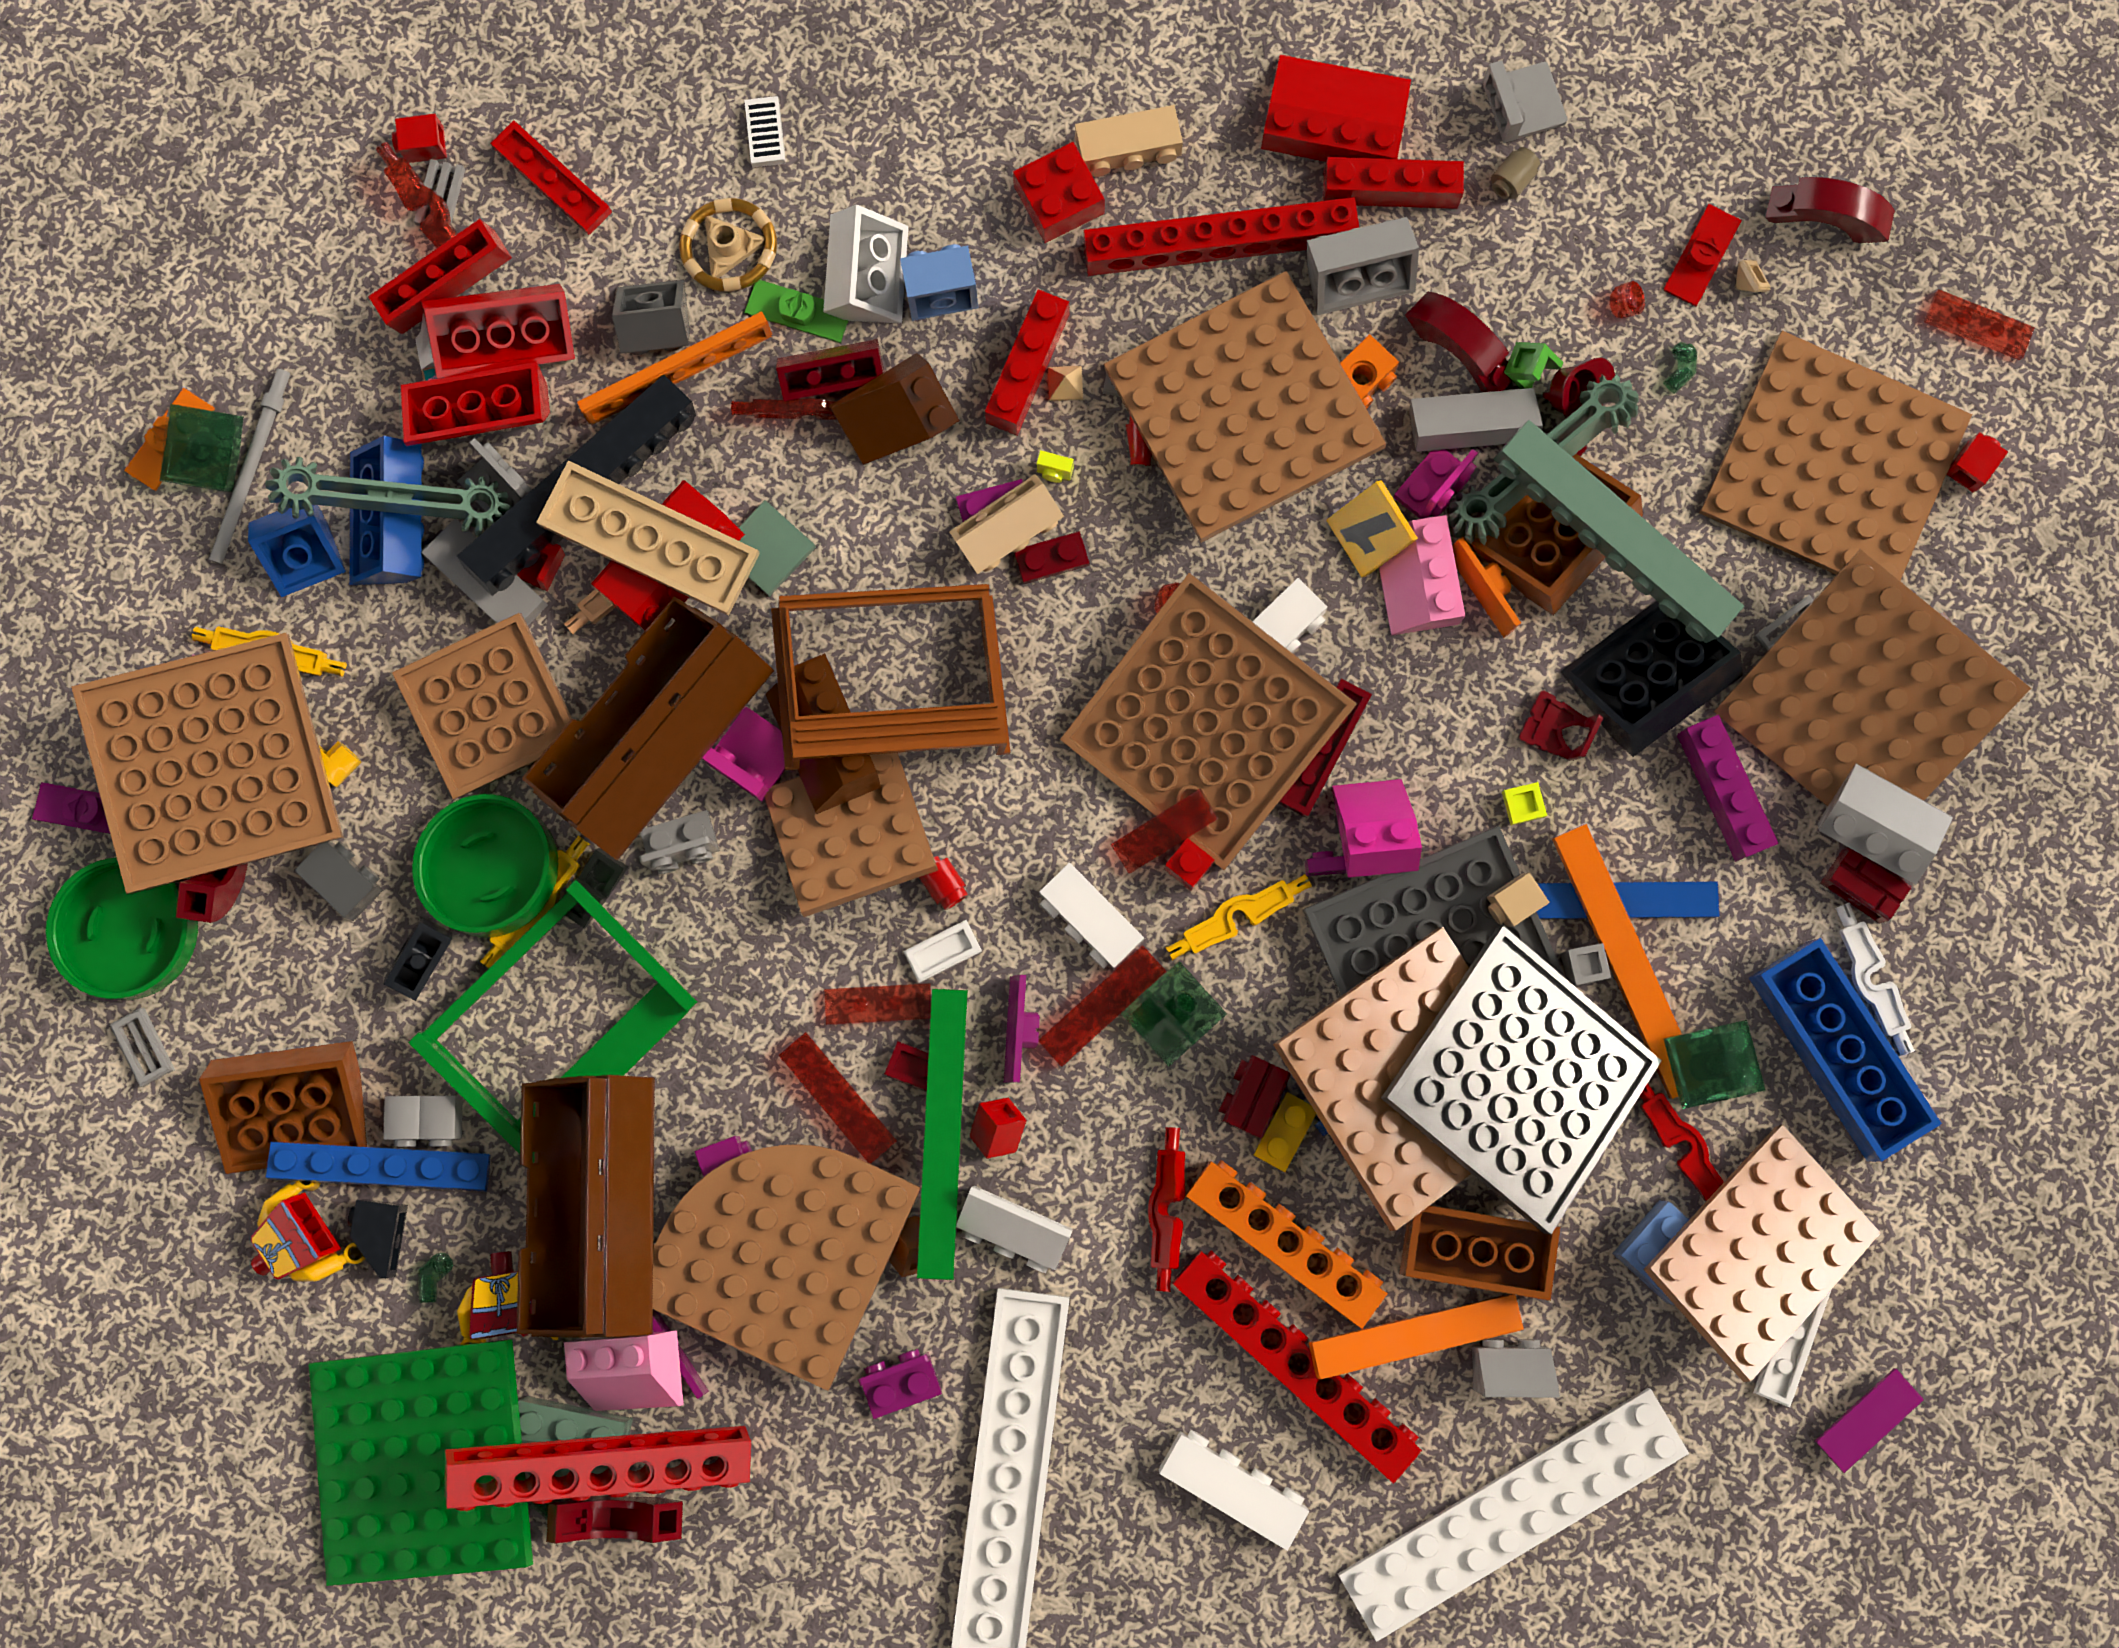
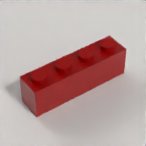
(1394, 182)
(440, 275)
(1027, 362)

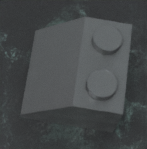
(651, 317)

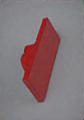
(1702, 255)

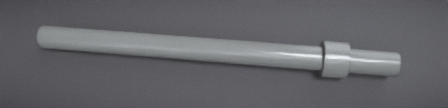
(271, 404)

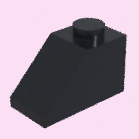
(378, 1233)

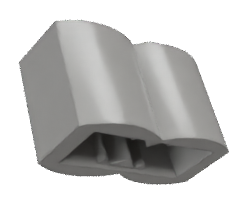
(422, 1118)

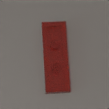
(1979, 324)
(1165, 831)
(878, 1004)

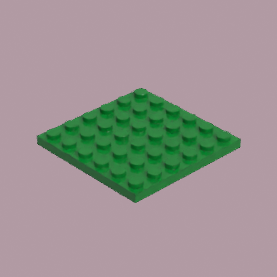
(383, 1462)

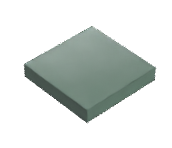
(779, 545)

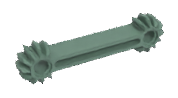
(1570, 435)
(385, 496)

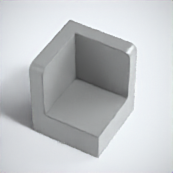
(1586, 965)

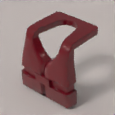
(1549, 720)

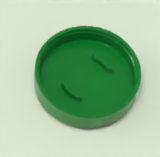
(485, 865)
(116, 940)

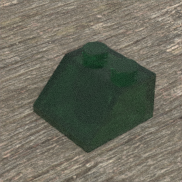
(201, 448)
(1173, 1013)
(1714, 1064)

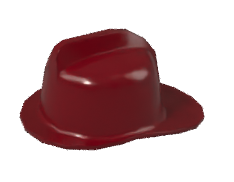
(1570, 381)

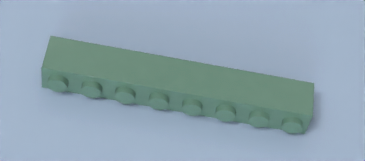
(1618, 533)

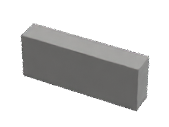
(1471, 418)
(500, 606)

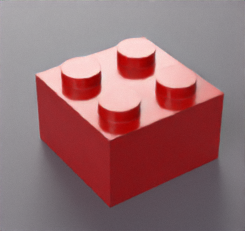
(1059, 192)

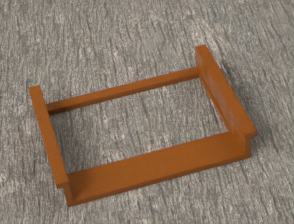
(888, 729)

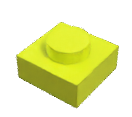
(1054, 467)
(1524, 803)

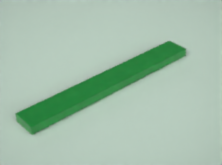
(942, 1135)

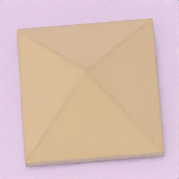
(1751, 277)
(1065, 383)

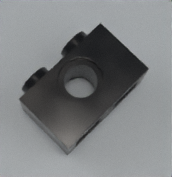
(418, 958)

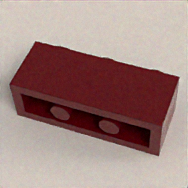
(829, 369)

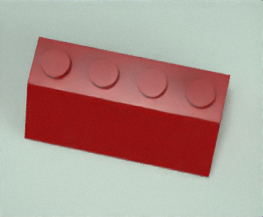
(498, 329)
(474, 403)
(642, 597)

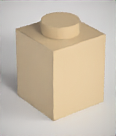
(1516, 900)

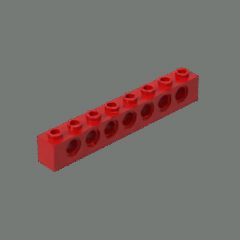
(1215, 236)
(581, 1456)
(1390, 1458)

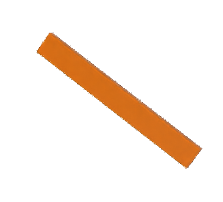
(1621, 945)

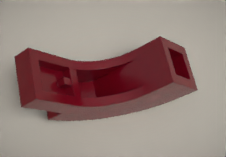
(1846, 205)
(1465, 336)
(210, 895)
(615, 1517)

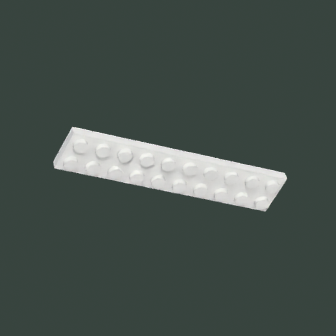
(1010, 1470)
(1512, 1514)

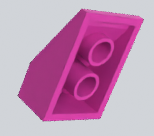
(1377, 828)

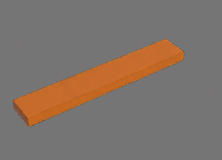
(677, 367)
(1415, 1336)

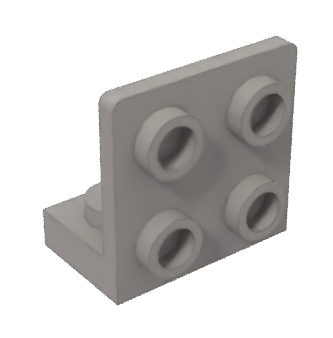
(1523, 100)
(496, 469)
(679, 841)

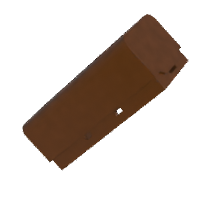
(650, 729)
(570, 1205)

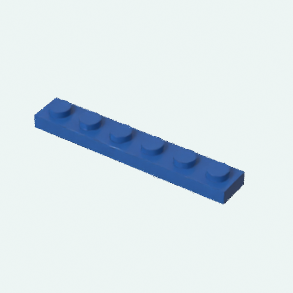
(378, 1166)

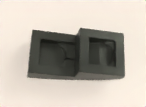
(599, 879)

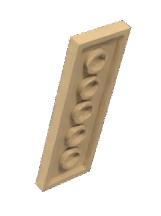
(648, 538)

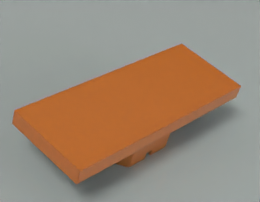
(147, 461)
(1487, 586)

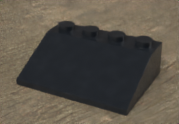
(1651, 677)

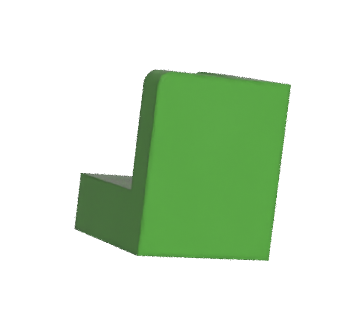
(1529, 361)

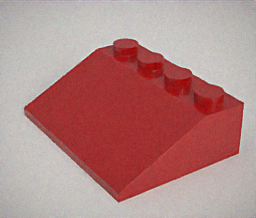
(1334, 111)

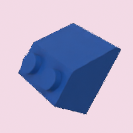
(295, 550)

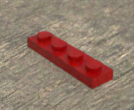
(551, 177)

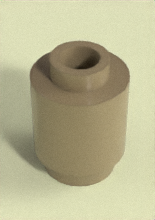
(1515, 173)

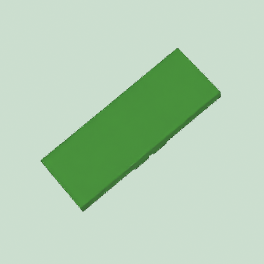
(795, 310)

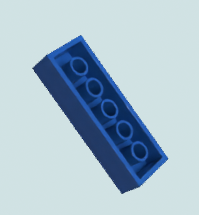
(1845, 1051)

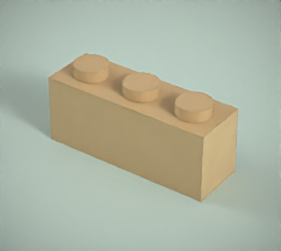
(1129, 140)
(1007, 524)

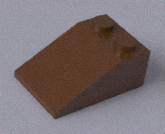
(895, 410)

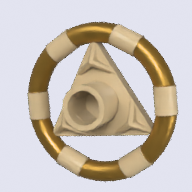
(728, 245)

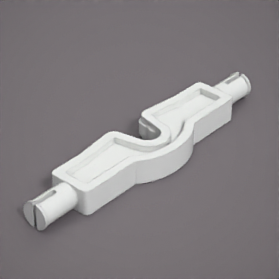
(1884, 996)

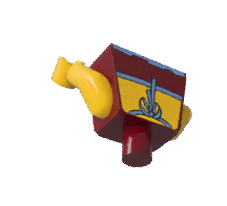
(491, 1302)

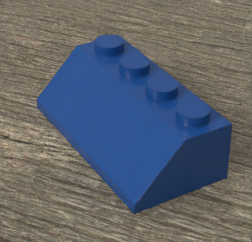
(386, 544)

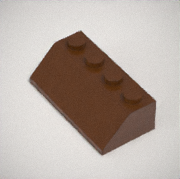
(829, 779)

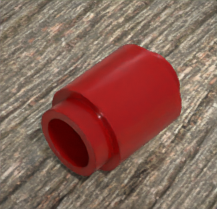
(945, 884)

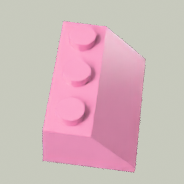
(1423, 581)
(626, 1371)

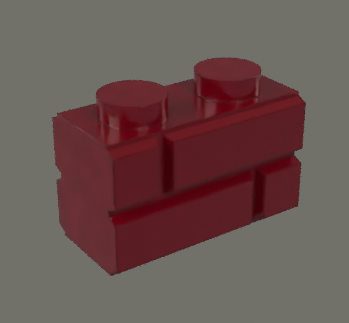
(1866, 885)
(1255, 1096)

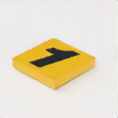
(1371, 529)

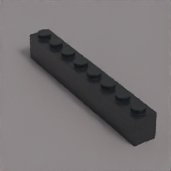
(612, 453)

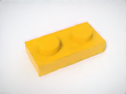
(1285, 1132)

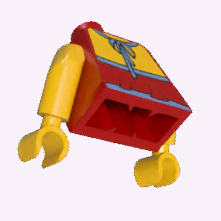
(295, 1238)

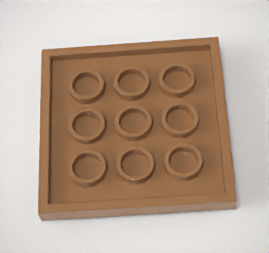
(484, 705)
(854, 845)

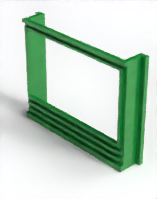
(612, 1055)

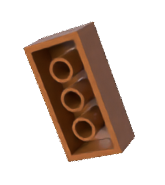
(1480, 1252)

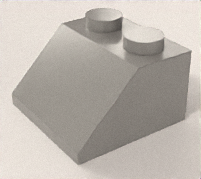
(1514, 1370)

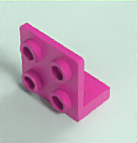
(1433, 481)
(749, 754)

